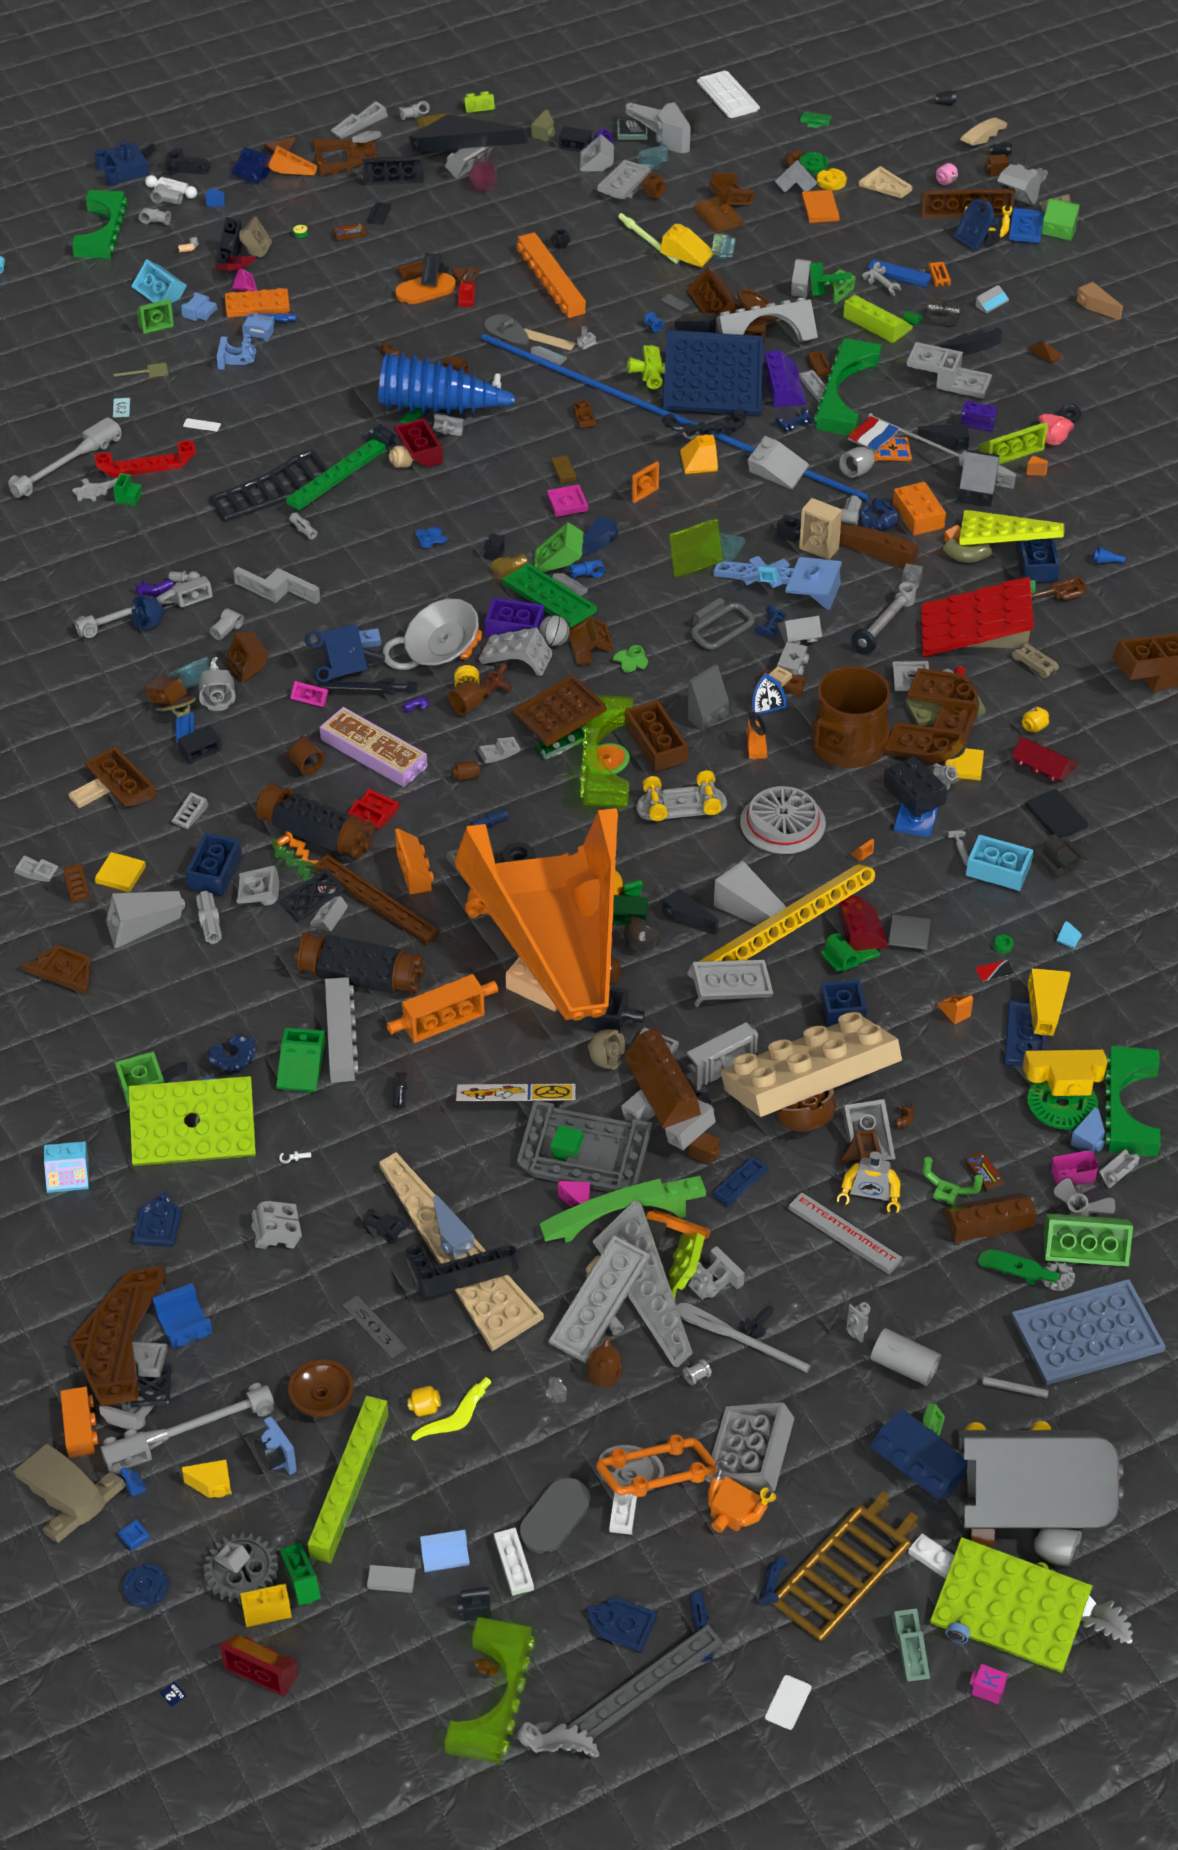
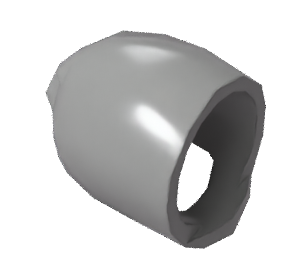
(862, 459)
(1057, 1545)

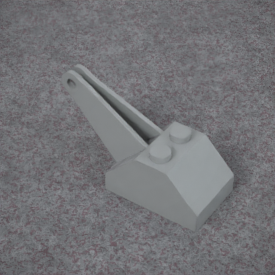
(668, 123)
(1023, 181)

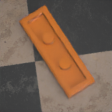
(677, 1223)

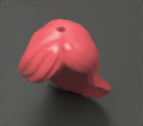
(1057, 428)

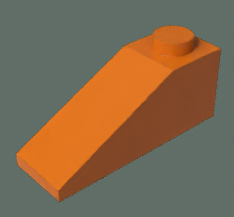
(289, 163)

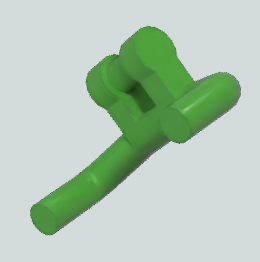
(949, 1187)

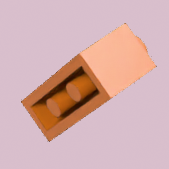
(79, 1422)

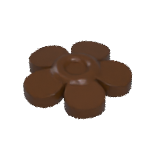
(485, 1665)

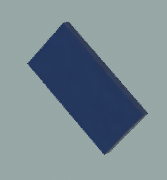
(1020, 1034)

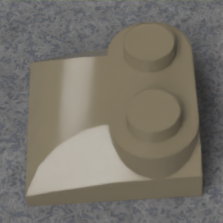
(255, 238)

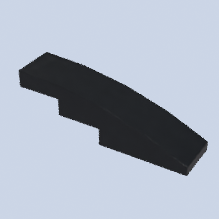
(974, 343)

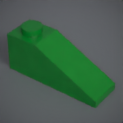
(300, 1574)

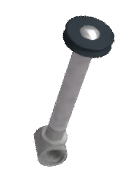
(864, 640)

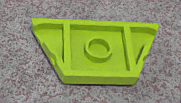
(685, 1261)

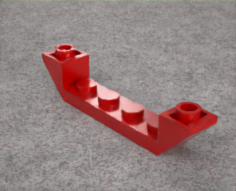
(151, 464)

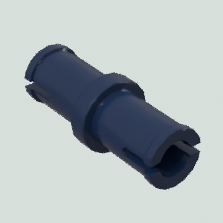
(492, 819)

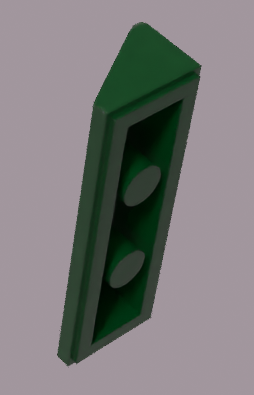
(565, 743)

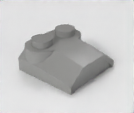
(259, 886)
(126, 1416)

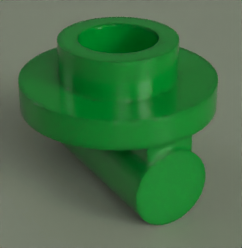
(633, 888)

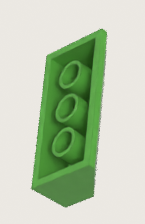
(1087, 1239)

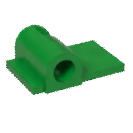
(843, 956)

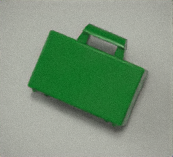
(815, 119)

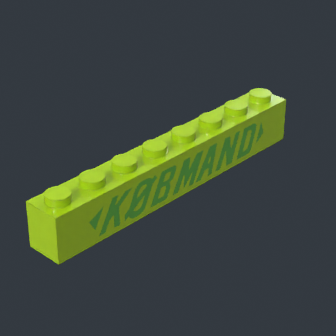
(348, 1480)

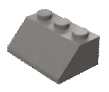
(465, 158)

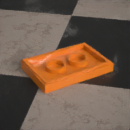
(820, 206)

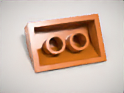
(412, 863)

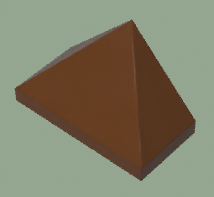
(285, 144)
(1046, 351)

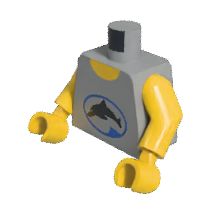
(872, 1179)

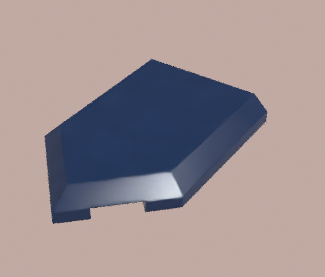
(158, 1222)
(623, 1622)

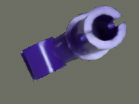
(156, 589)

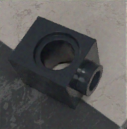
(789, 528)

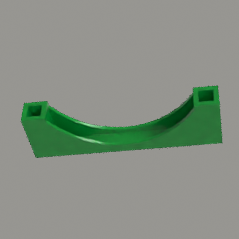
(851, 357)

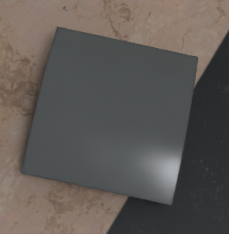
(909, 932)

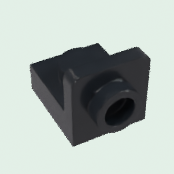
(381, 434)

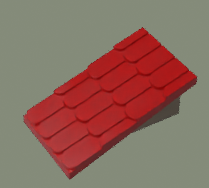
(982, 618)

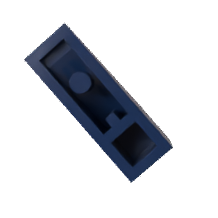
(599, 535)

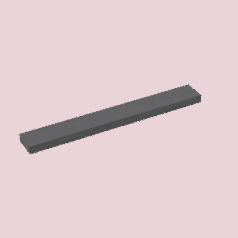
(648, 1682)

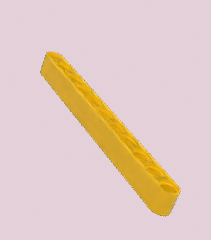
(793, 916)

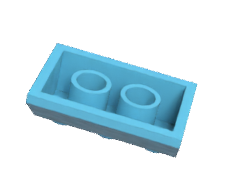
(158, 283)

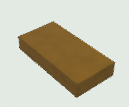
(563, 469)

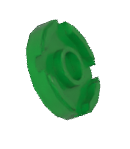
(814, 162)

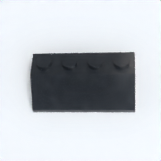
(393, 170)

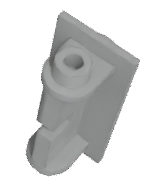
(1118, 1167)
(858, 1321)

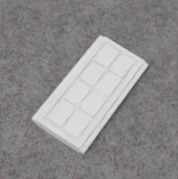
(728, 94)

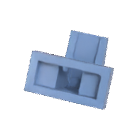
(235, 355)

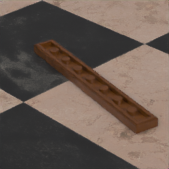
(378, 900)

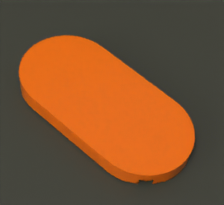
(415, 292)

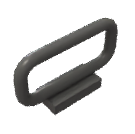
(713, 612)

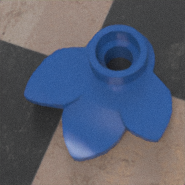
(430, 536)

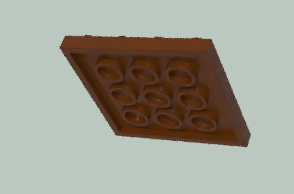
(559, 710)

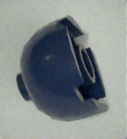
(147, 612)

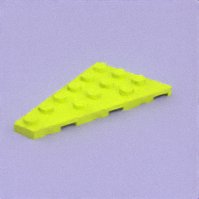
(992, 528)

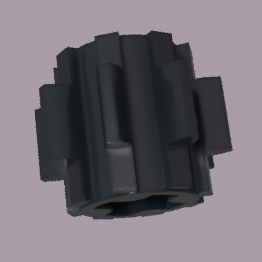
(560, 238)

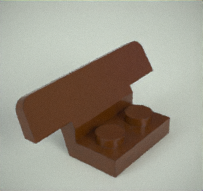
(588, 635)

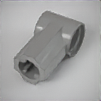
(162, 193)
(850, 513)
(228, 621)

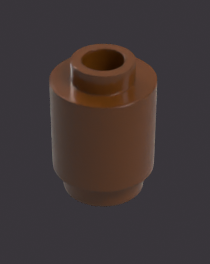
(457, 363)
(465, 770)

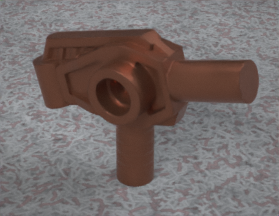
(496, 679)

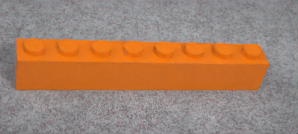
(551, 275)

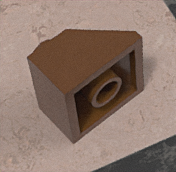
(246, 655)

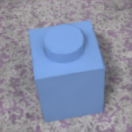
(1089, 1133)

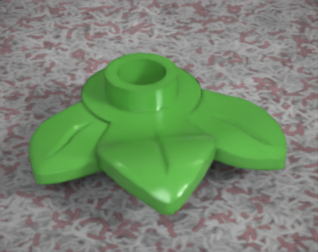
(632, 658)

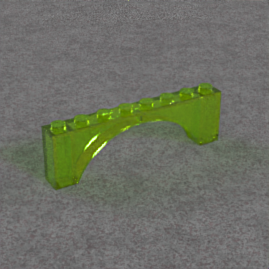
(600, 784)

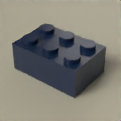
(1038, 559)
(213, 864)

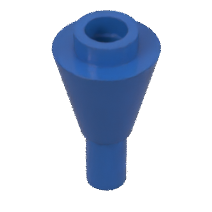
(1105, 556)

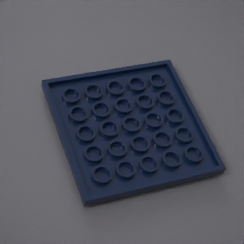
(713, 372)

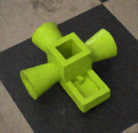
(650, 367)

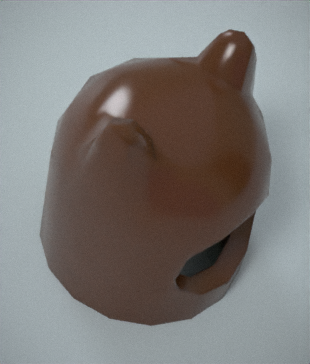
(467, 695)
(301, 751)
(604, 1364)

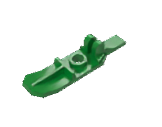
(1007, 1263)

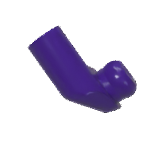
(412, 704)

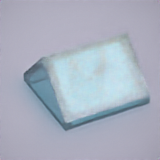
(191, 673)

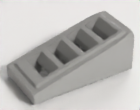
(192, 799)

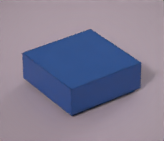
(134, 1535)

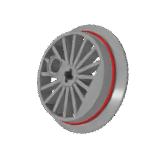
(763, 824)

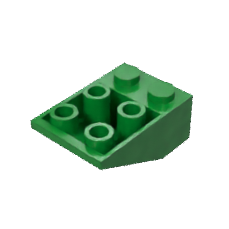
(301, 1059)

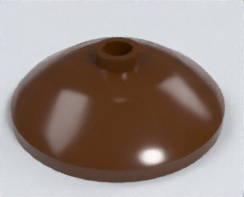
(749, 298)
(319, 1379)

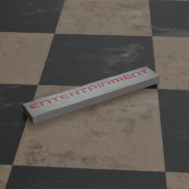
(845, 1233)

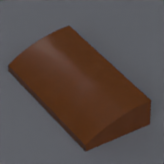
(121, 777)

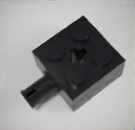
(615, 1014)

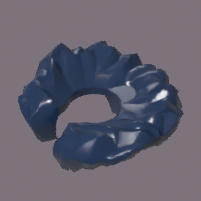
(886, 520)
(234, 1063)

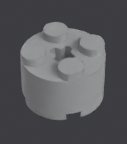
(216, 689)

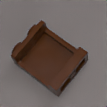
(729, 191)

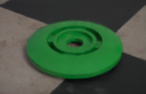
(1055, 1115)

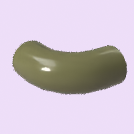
(965, 553)

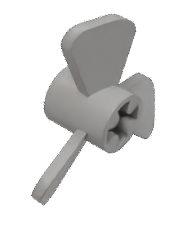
(1066, 1193)

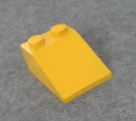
(685, 245)

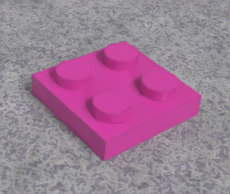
(567, 500)

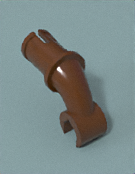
(792, 157)

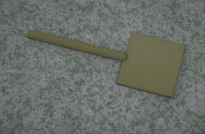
(154, 370)

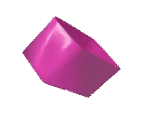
(1063, 1163)

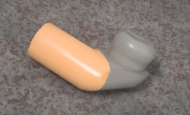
(189, 247)

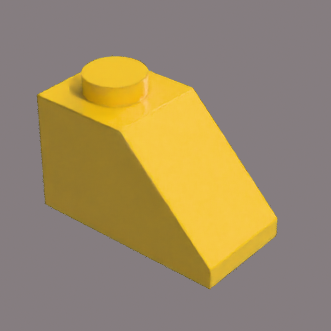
(208, 1478)

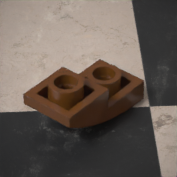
(583, 414)

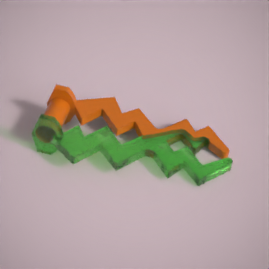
(280, 852)

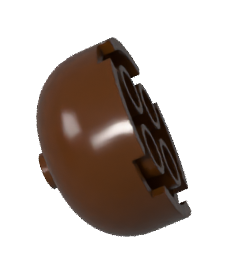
(809, 1113)

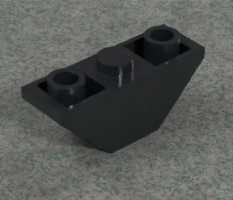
(230, 242)

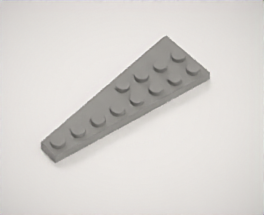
(651, 1290)

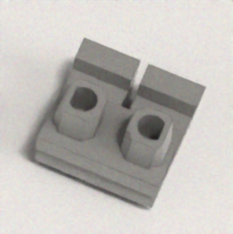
(275, 1224)

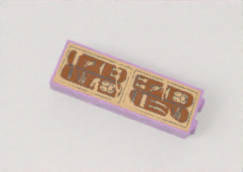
(373, 746)

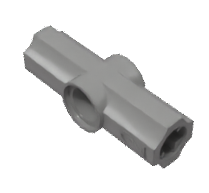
(209, 917)

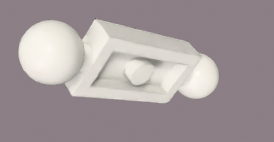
(191, 192)

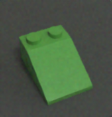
(559, 549)

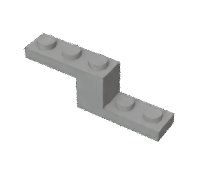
(277, 585)

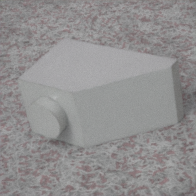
(801, 278)

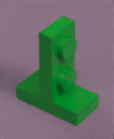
(818, 280)

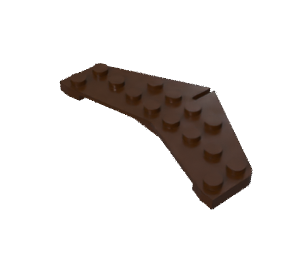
(105, 1338)

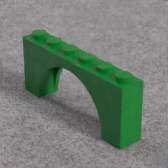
(102, 242)
(1125, 1132)

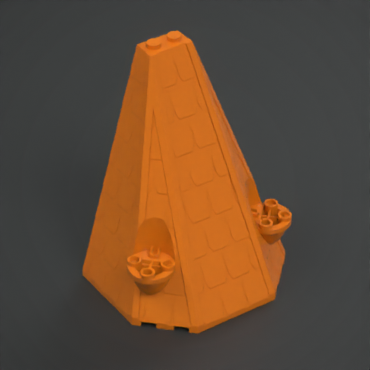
(552, 912)

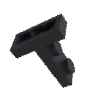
(432, 268)

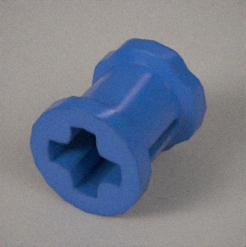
(653, 321)

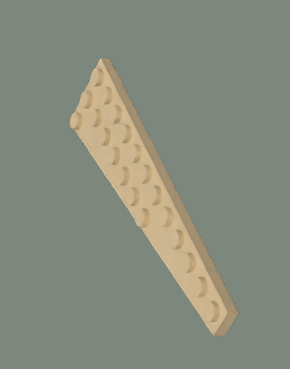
(494, 1305)

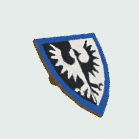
(768, 695)

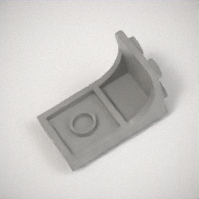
(522, 645)

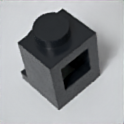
(494, 547)

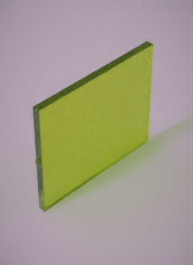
(696, 548)

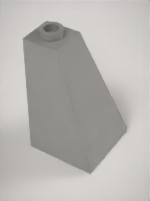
(745, 895)
(141, 913)

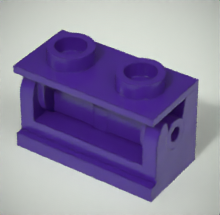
(979, 416)

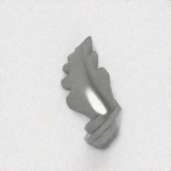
(1107, 1617)
(557, 1738)

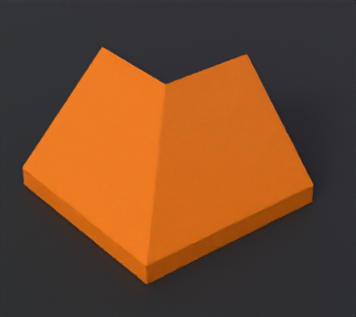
(645, 481)

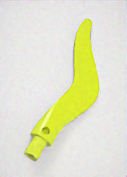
(460, 1417)

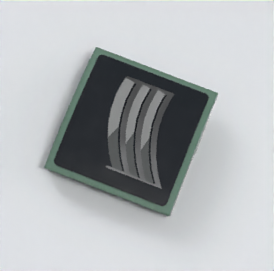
(631, 130)

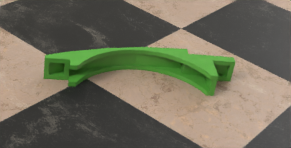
(668, 1196)

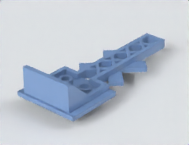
(809, 577)

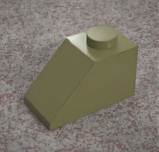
(543, 127)

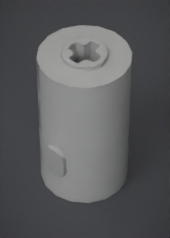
(905, 1357)

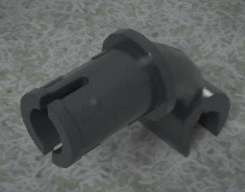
(399, 1089)

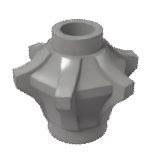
(945, 774)

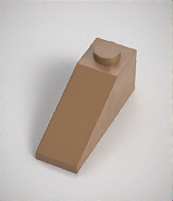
(1099, 301)

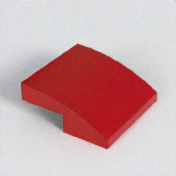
(374, 808)

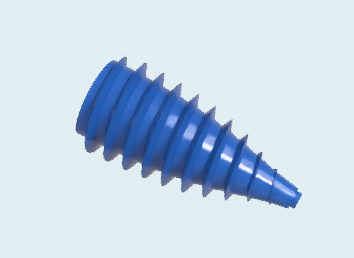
(436, 387)

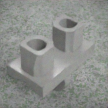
(448, 425)

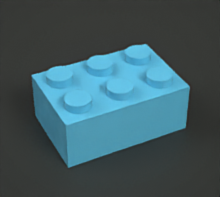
(999, 862)

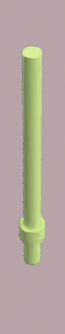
(631, 225)

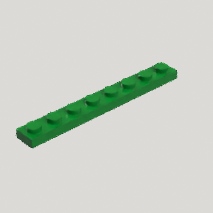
(335, 474)

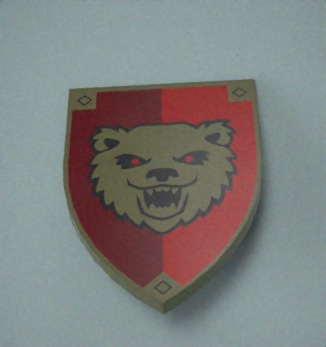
(185, 701)

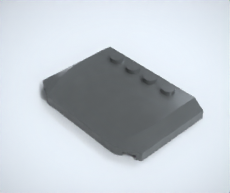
(607, 1158)

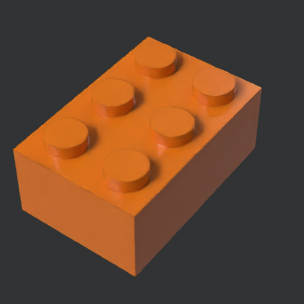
(919, 508)

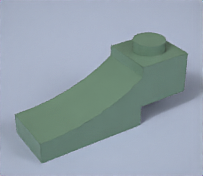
(911, 1644)

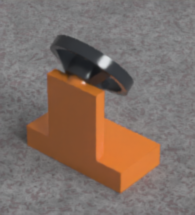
(756, 737)

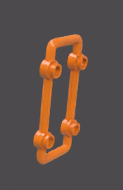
(640, 1485)

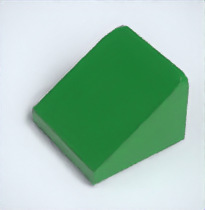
(912, 317)

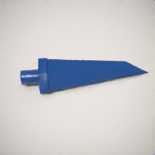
(285, 317)

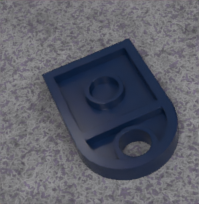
(975, 224)

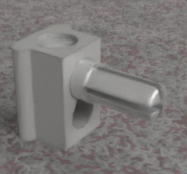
(586, 339)

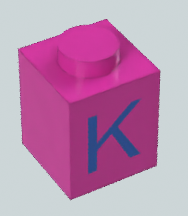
(988, 1683)

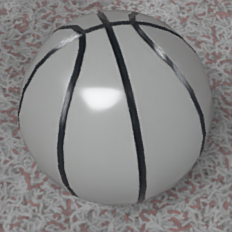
(554, 630)

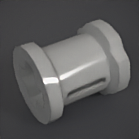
(697, 1372)

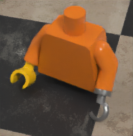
(733, 1503)

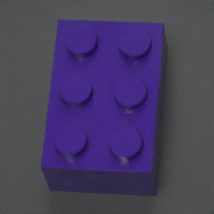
(512, 616)

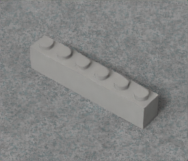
(340, 1030)

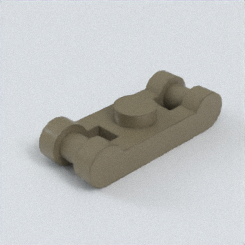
(1035, 660)

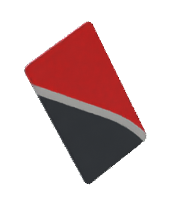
(994, 970)

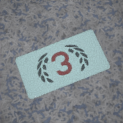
(121, 407)

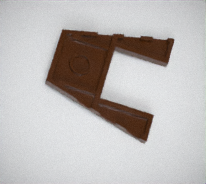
(353, 150)

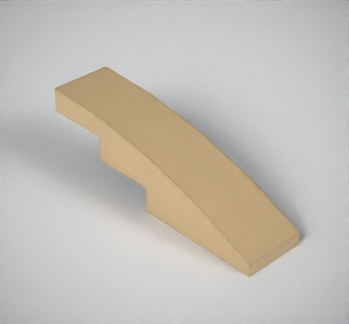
(984, 130)

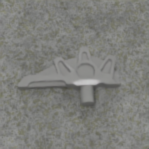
(92, 490)

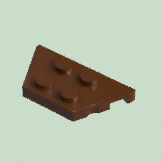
(62, 967)

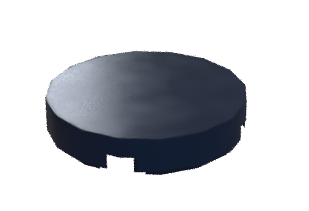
(145, 1586)

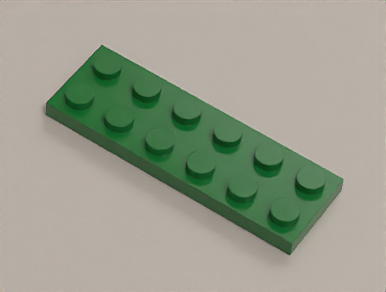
(544, 590)

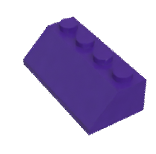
(783, 379)

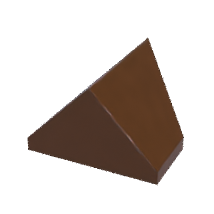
(861, 1146)

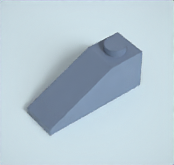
(453, 1234)

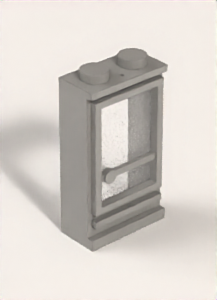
(719, 1054)

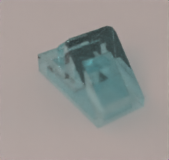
(653, 156)

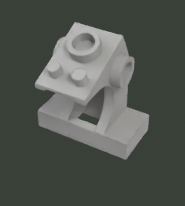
(722, 1269)

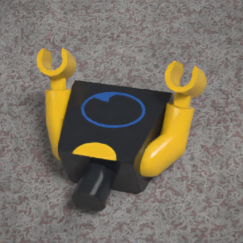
(998, 227)

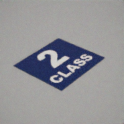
(173, 1694)

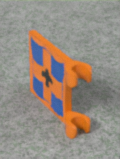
(894, 450)

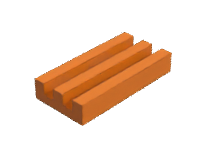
(934, 277)

